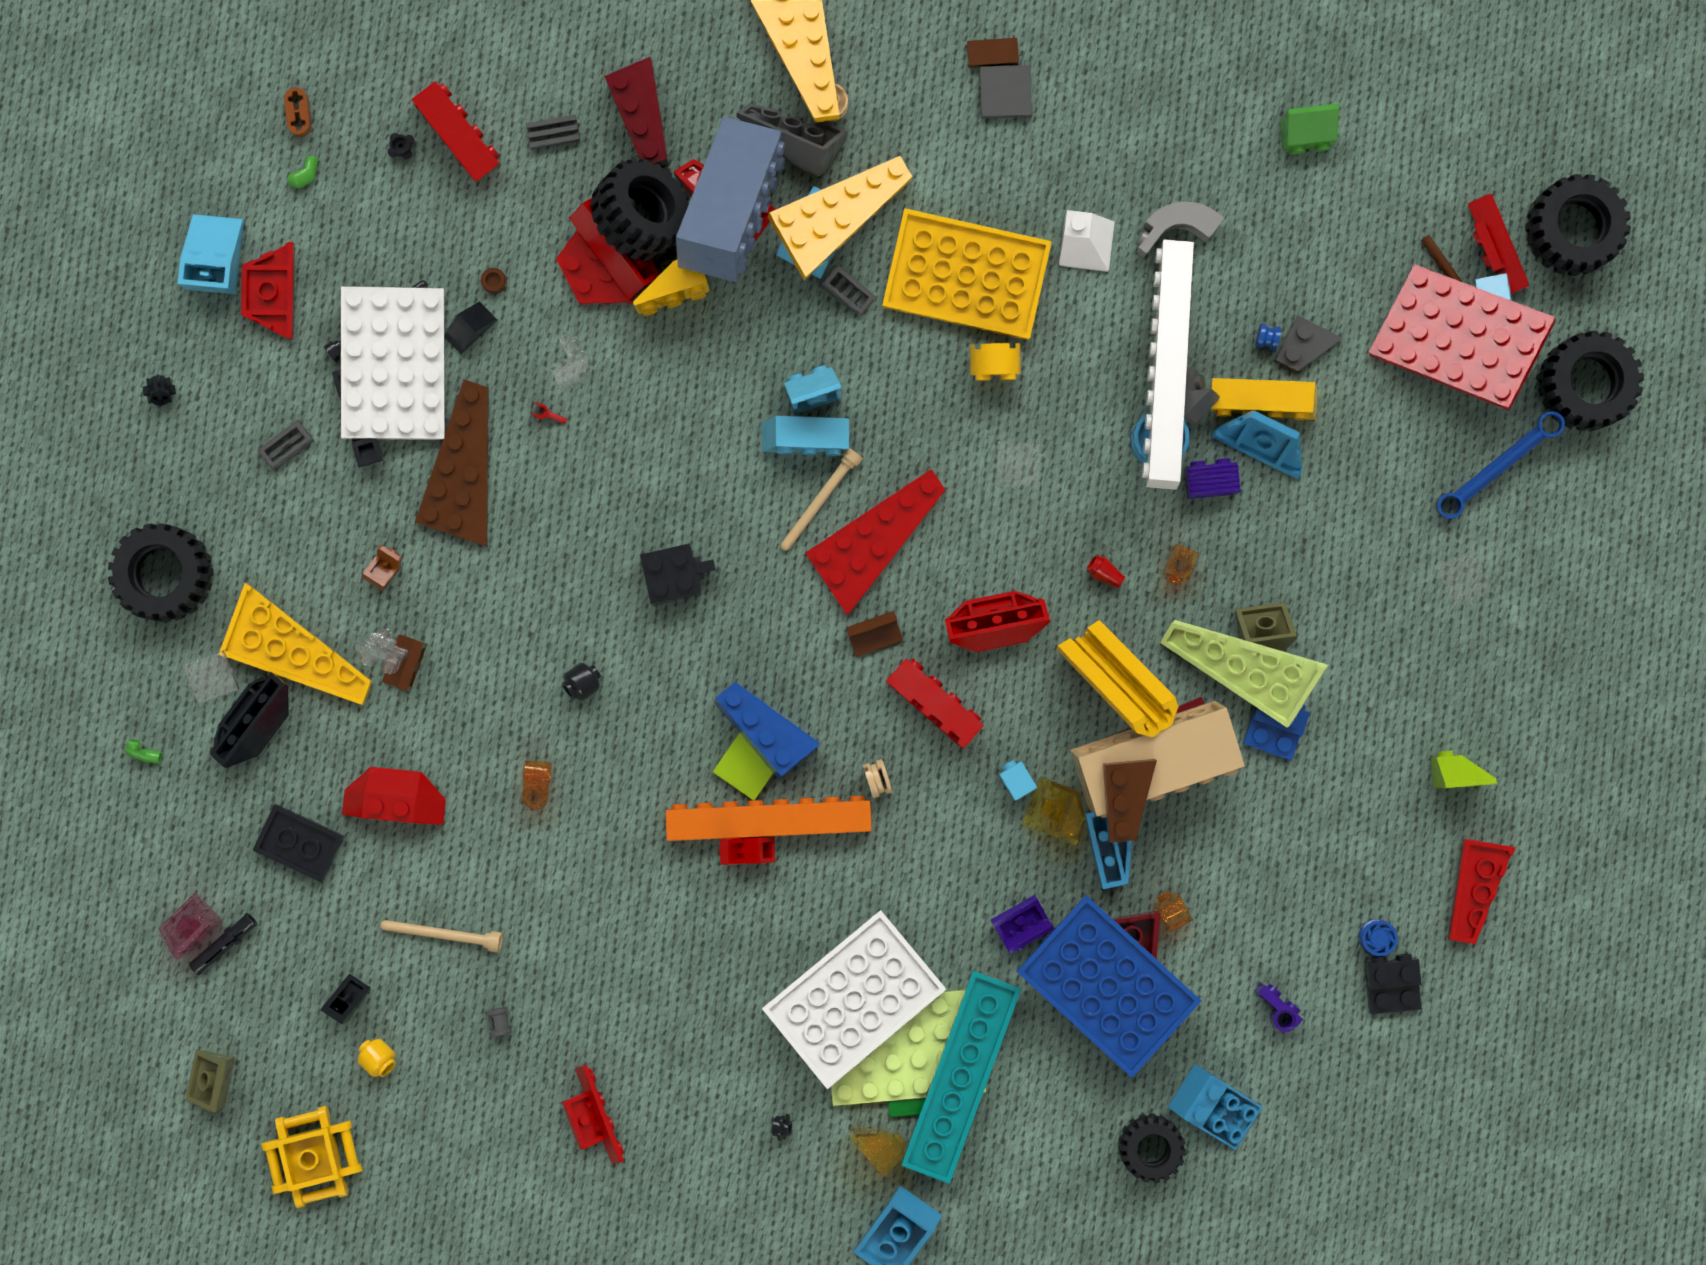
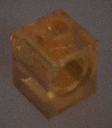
(1185, 554)
(1172, 910)

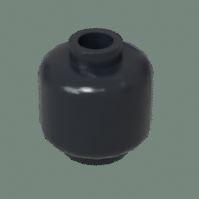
(581, 681)

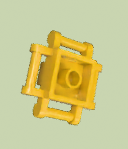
(311, 1157)

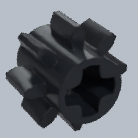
(159, 390)

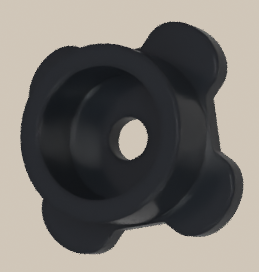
(397, 139)
(782, 1127)

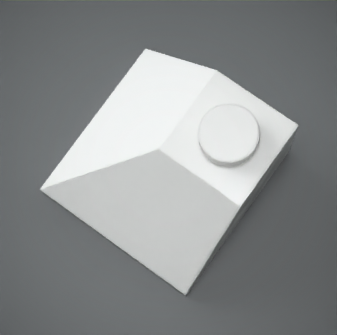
(1086, 241)

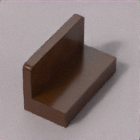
(874, 634)
(409, 667)

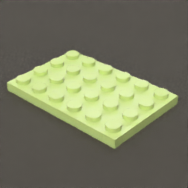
(905, 1061)

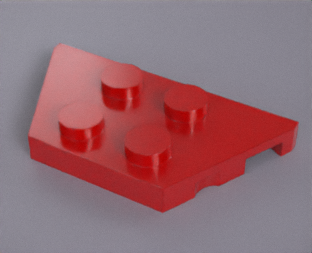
(587, 274)
(269, 290)

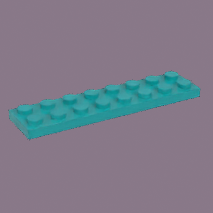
(961, 1076)

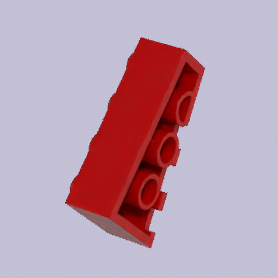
(455, 131)
(934, 703)

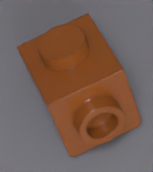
(382, 567)

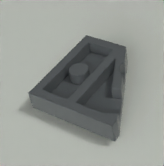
(1304, 344)

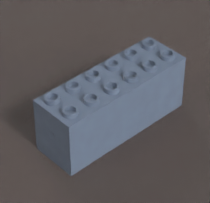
(730, 199)

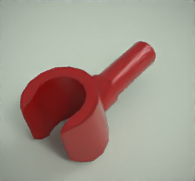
(548, 414)

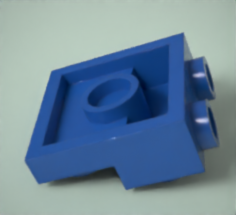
(1273, 737)

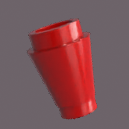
(1104, 571)

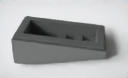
(853, 283)

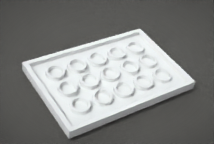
(392, 363)
(854, 999)

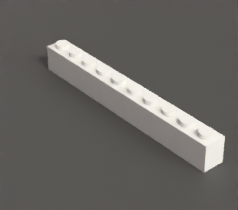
(1169, 365)

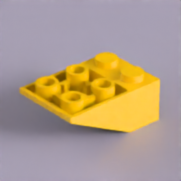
(670, 289)

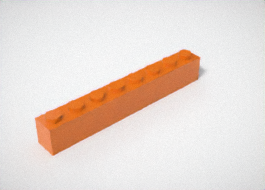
(768, 820)

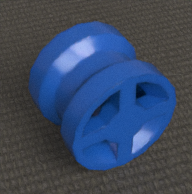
(1268, 337)

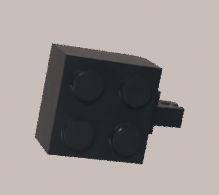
(674, 574)

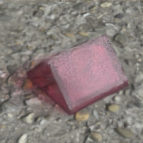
(189, 926)

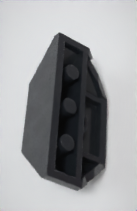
(251, 721)

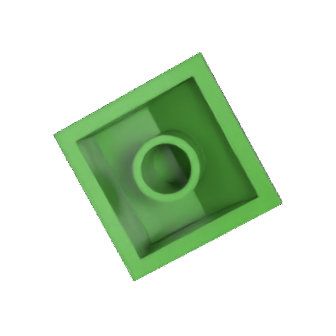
(1309, 128)

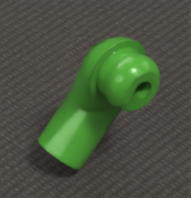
(306, 175)
(145, 755)

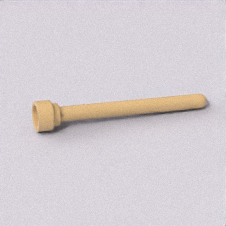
(849, 460)
(491, 941)

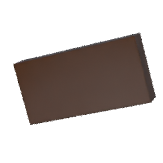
(992, 52)

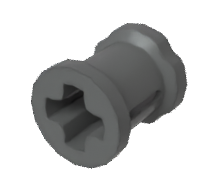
(498, 1021)

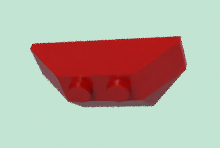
(997, 621)
(394, 797)

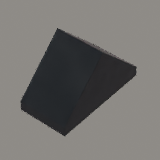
(469, 326)
(345, 999)

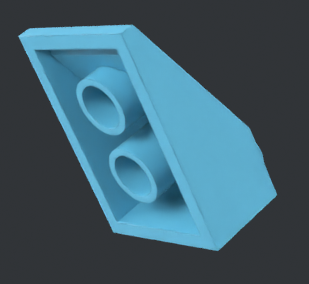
(813, 389)

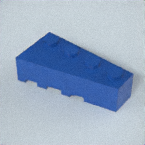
(768, 732)

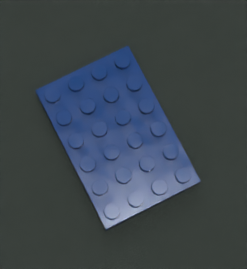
(1108, 986)

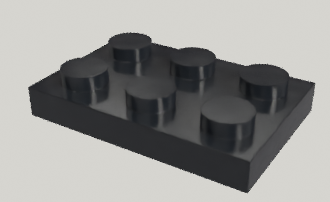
(298, 843)

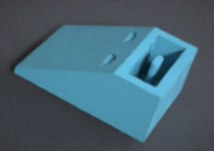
(211, 254)

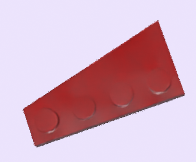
(1476, 886)

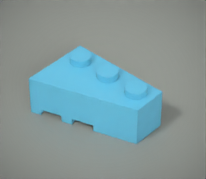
(805, 435)

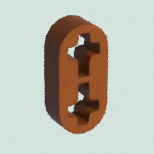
(303, 111)

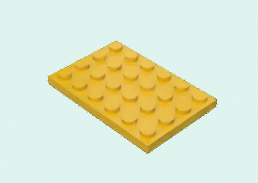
(966, 274)

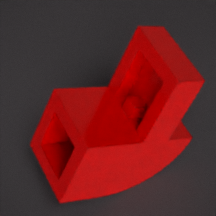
(747, 850)

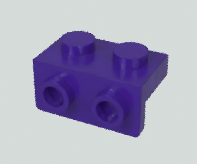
(1022, 924)

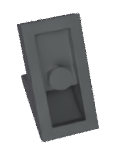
(1197, 398)

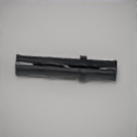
(231, 936)

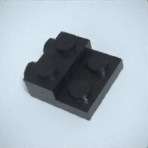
(1393, 984)

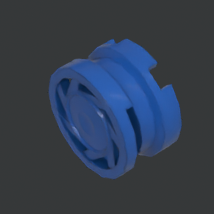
(1378, 937)

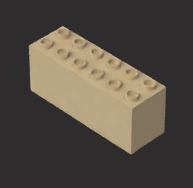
(1188, 752)

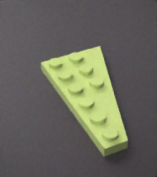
(1259, 674)

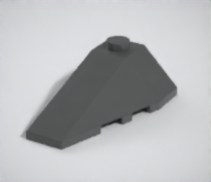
(806, 144)

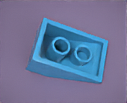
(898, 1230)

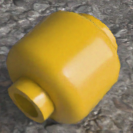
(376, 1058)

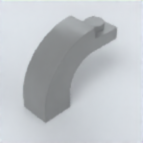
(1181, 215)

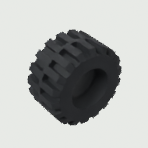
(1167, 1163)

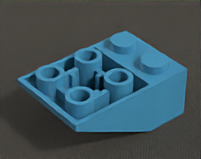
(1215, 1107)

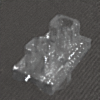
(383, 647)

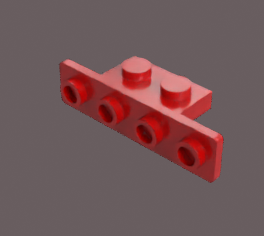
(1497, 242)
(589, 1118)

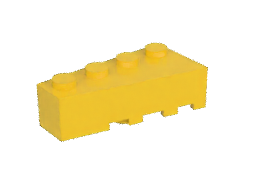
(1266, 397)

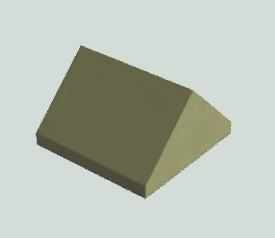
(210, 1080)

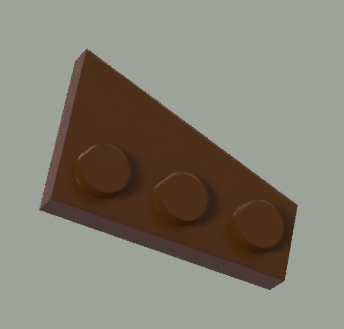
(1126, 796)

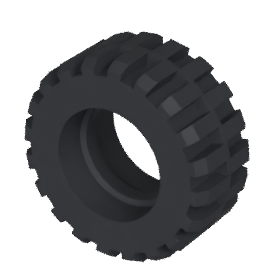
(1604, 206)
(623, 224)
(1621, 370)
(128, 565)

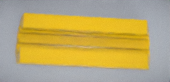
(1121, 680)

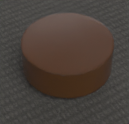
(493, 280)

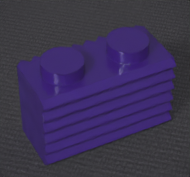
(1212, 480)

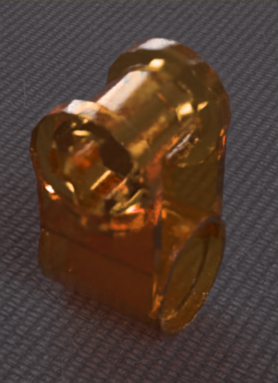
(536, 778)

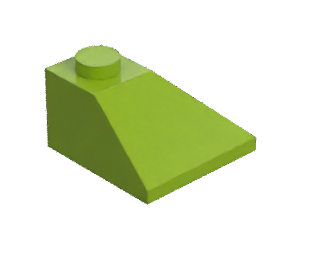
(1457, 771)

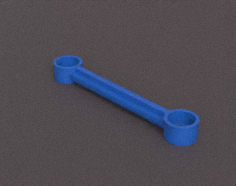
(1500, 464)

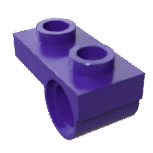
(1271, 995)

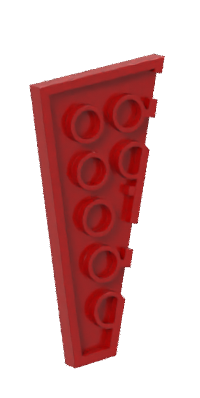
(862, 549)

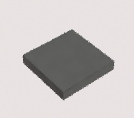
(1005, 92)

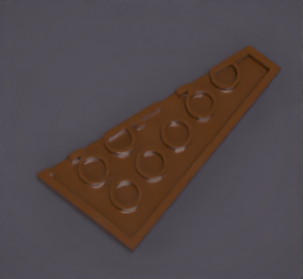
(459, 481)

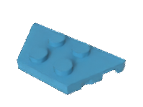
(1264, 441)

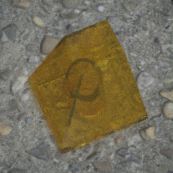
(1056, 811)
(879, 1147)

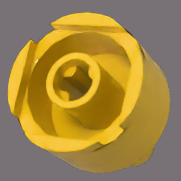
(995, 360)

